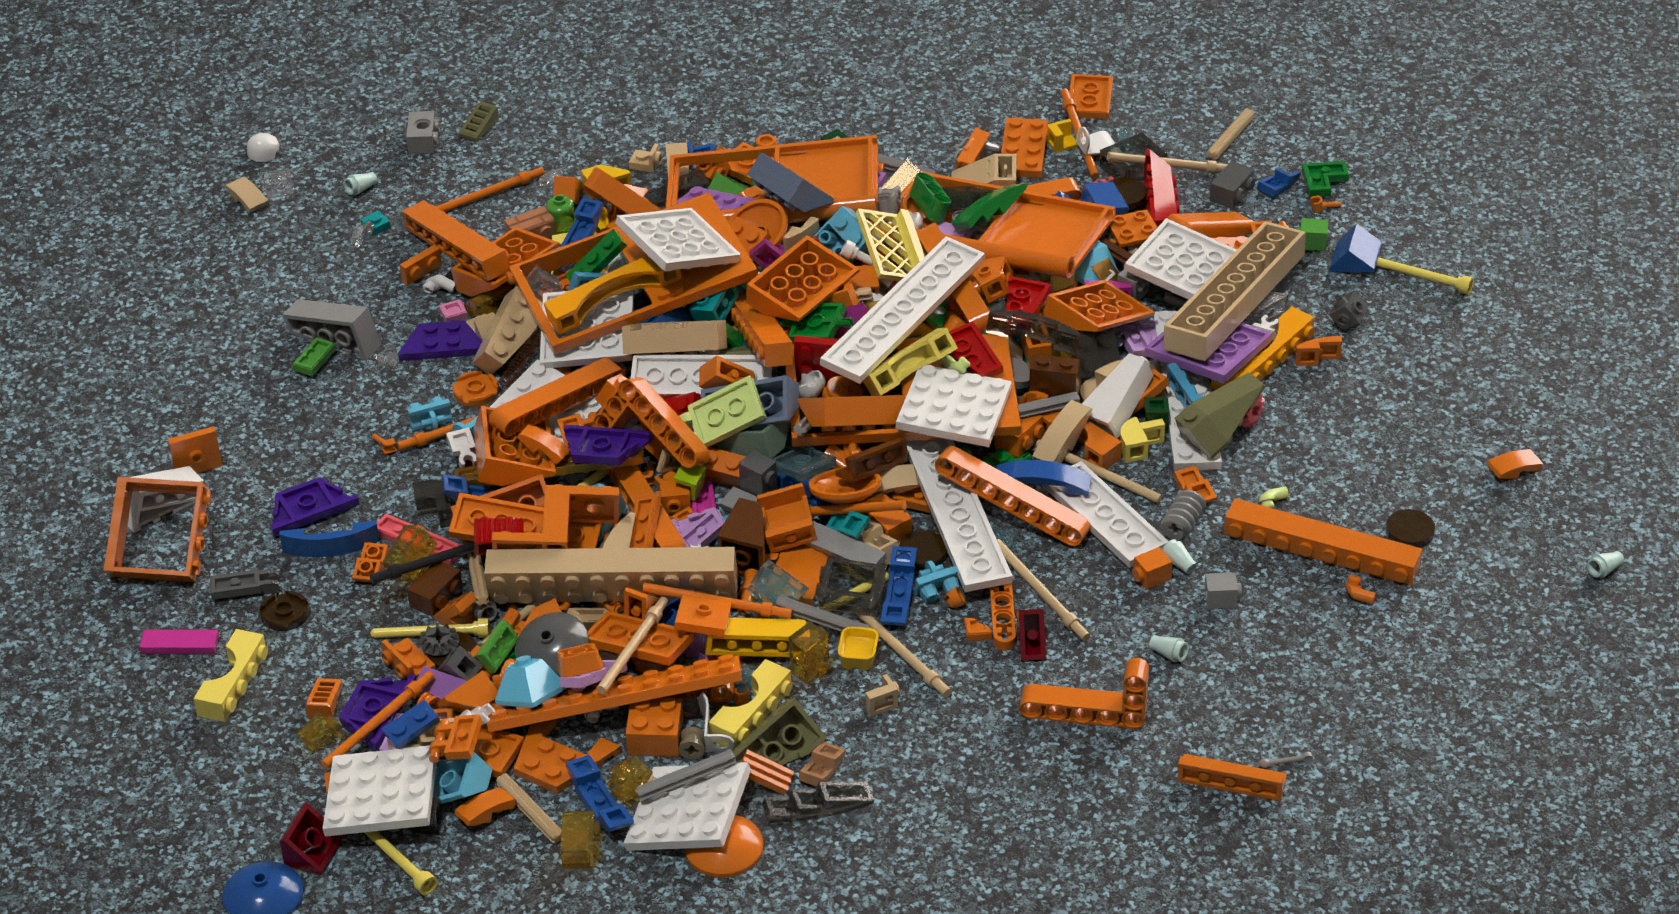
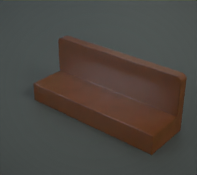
(874, 460)

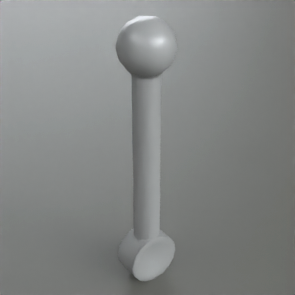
(1306, 757)

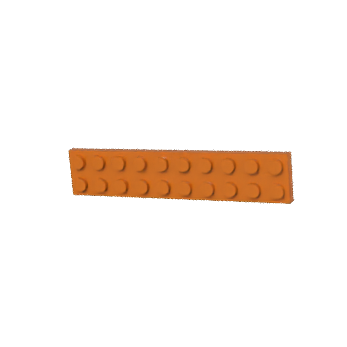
(622, 692)

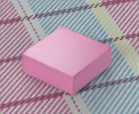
(453, 311)

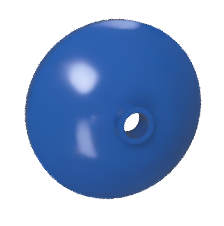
(263, 889)

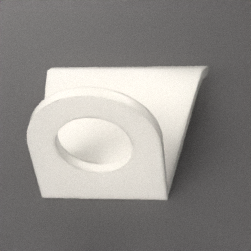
(1094, 142)
(710, 738)

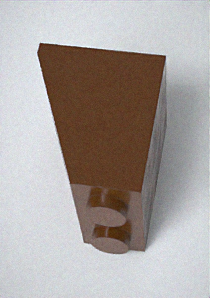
(1055, 375)
(746, 533)

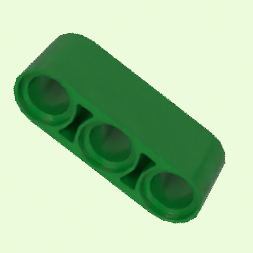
(930, 197)

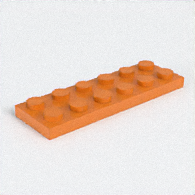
(472, 506)

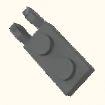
(244, 583)

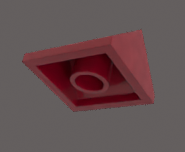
(304, 842)

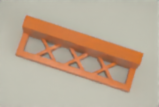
(1231, 777)

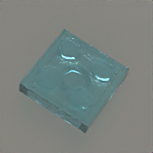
(804, 463)

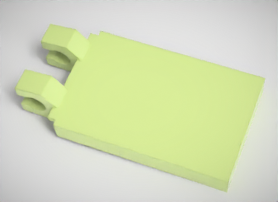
(725, 412)

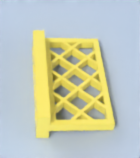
(905, 234)

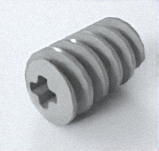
(1182, 514)

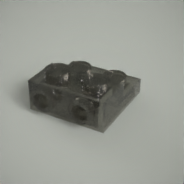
(1096, 351)

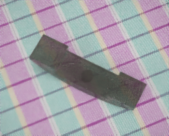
(1033, 326)

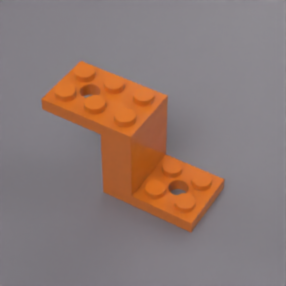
(561, 507)

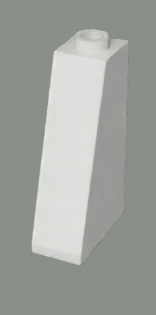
(1119, 394)

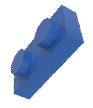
(411, 725)

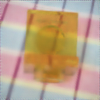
(318, 730)

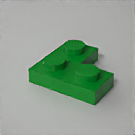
(1319, 175)

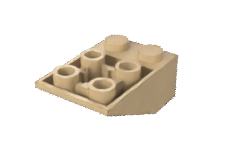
(994, 170)

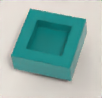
(379, 221)

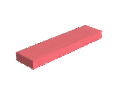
(390, 527)

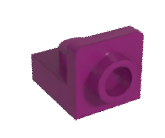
(766, 253)

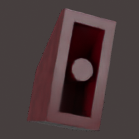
(1031, 634)

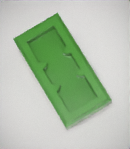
(314, 356)
(497, 646)

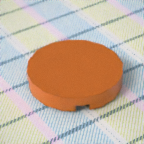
(475, 389)

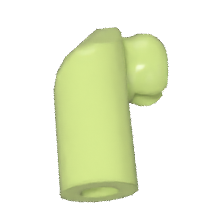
(960, 365)
(1271, 495)

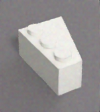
(152, 505)

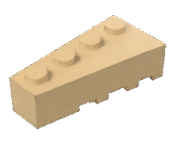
(506, 333)
(675, 337)

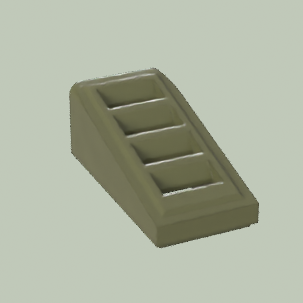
(480, 120)

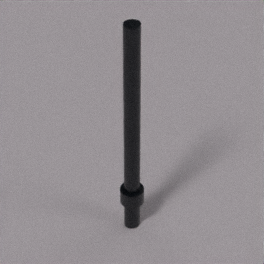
(396, 571)

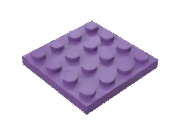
(1225, 361)

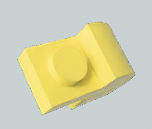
(1138, 436)

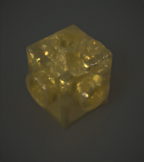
(627, 777)

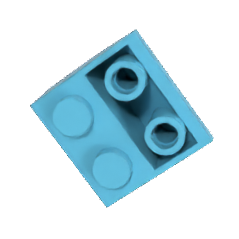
(839, 228)

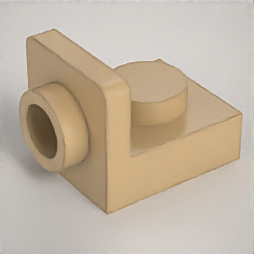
(645, 160)
(882, 698)

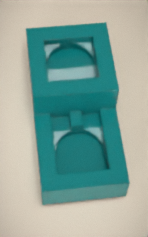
(849, 524)

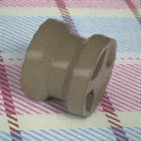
(692, 743)

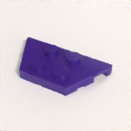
(440, 341)
(604, 445)
(308, 504)
(367, 701)

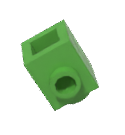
(1316, 233)

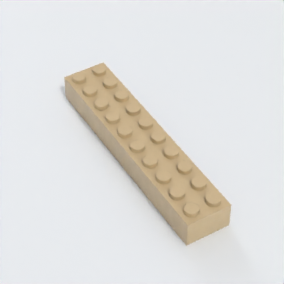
(1234, 291)
(606, 572)

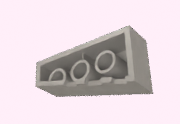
(342, 324)

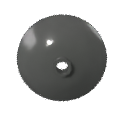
(564, 632)

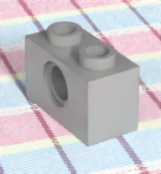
(422, 132)

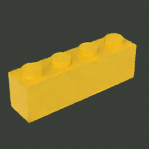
(754, 637)

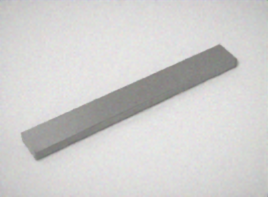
(829, 540)

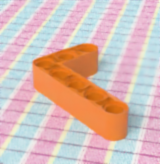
(617, 194)
(626, 401)
(1092, 706)

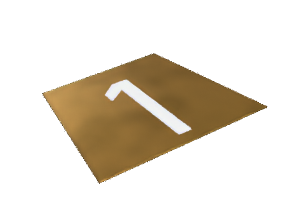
(1105, 270)

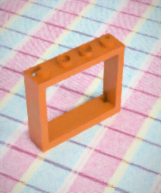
(119, 523)

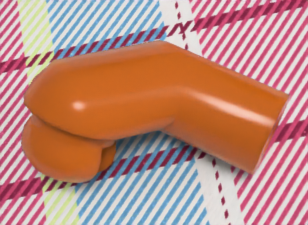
(1356, 591)

